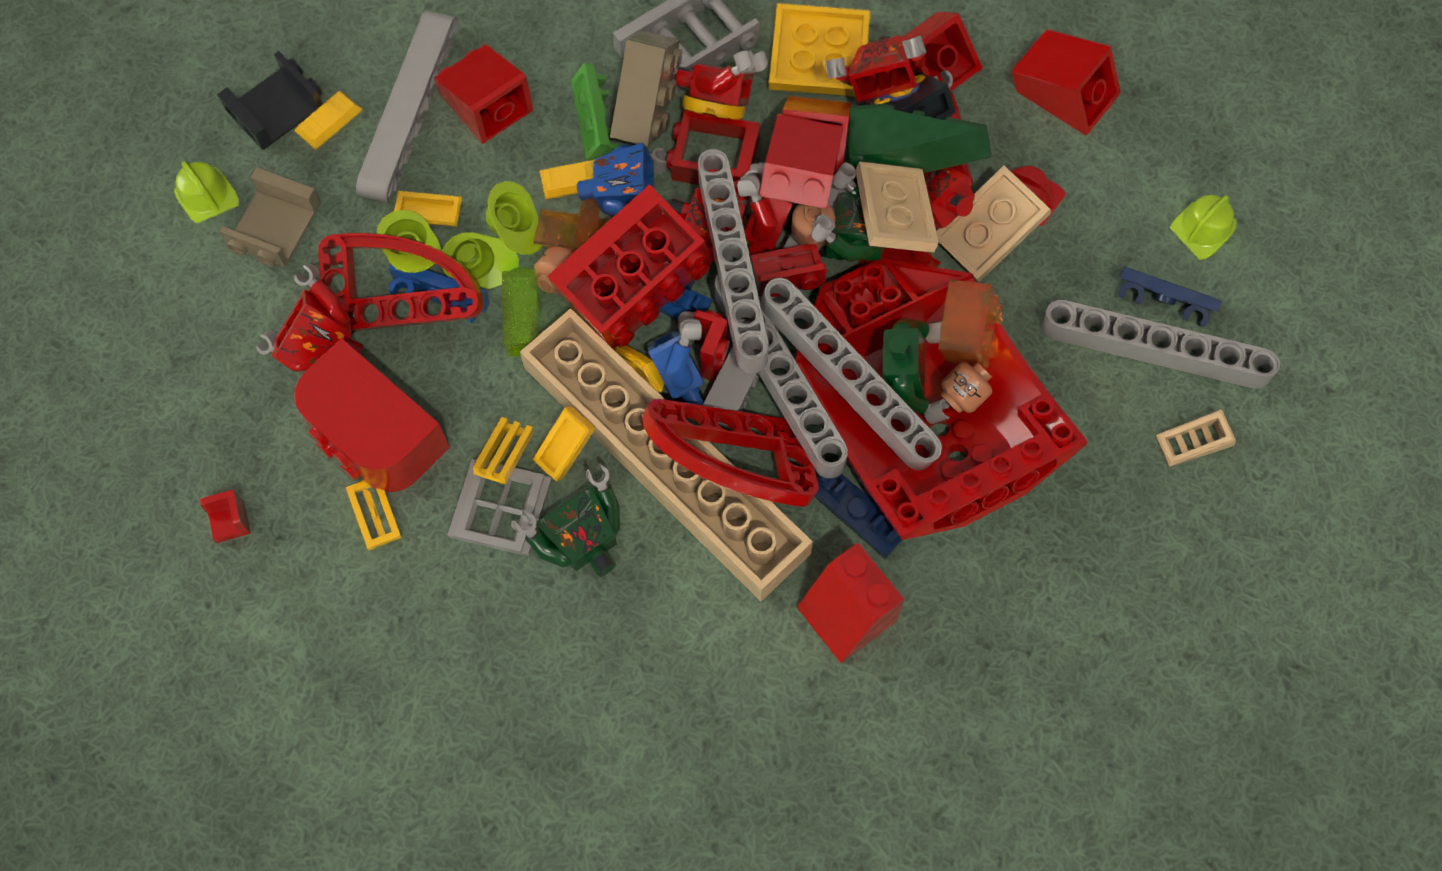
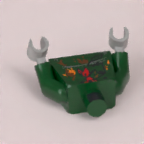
(848, 236)
(906, 365)
(578, 529)

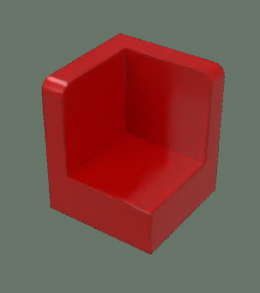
(226, 515)

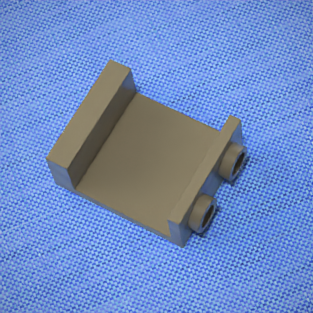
(273, 219)

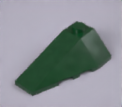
(913, 140)

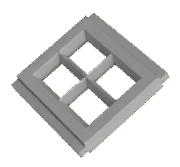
(470, 499)

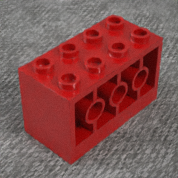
(632, 268)

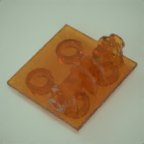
(568, 229)

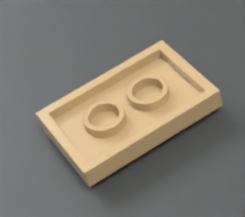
(896, 207)
(999, 221)

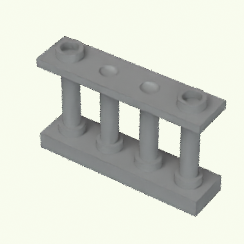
(673, 12)

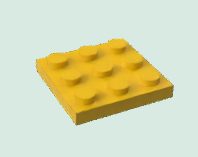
(807, 39)

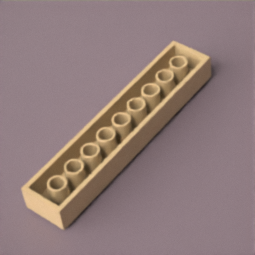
(738, 529)

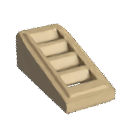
(1221, 425)

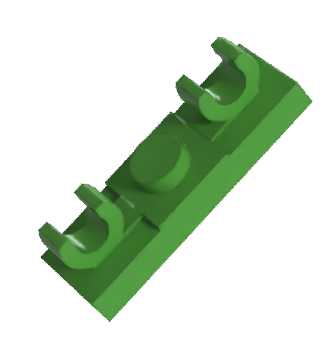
(592, 112)

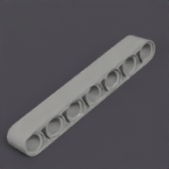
(405, 107)
(737, 273)
(1174, 339)
(796, 384)
(852, 391)

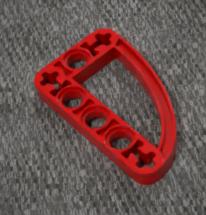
(387, 304)
(667, 426)

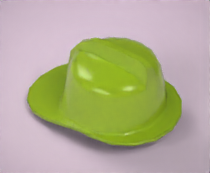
(204, 191)
(513, 217)
(1205, 225)
(409, 226)
(482, 256)

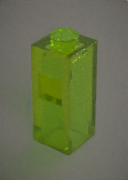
(520, 309)

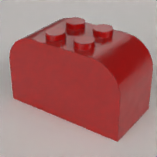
(367, 421)

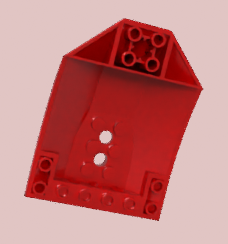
(1008, 439)

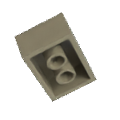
(646, 88)

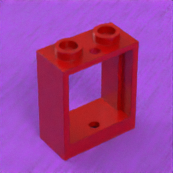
(710, 124)

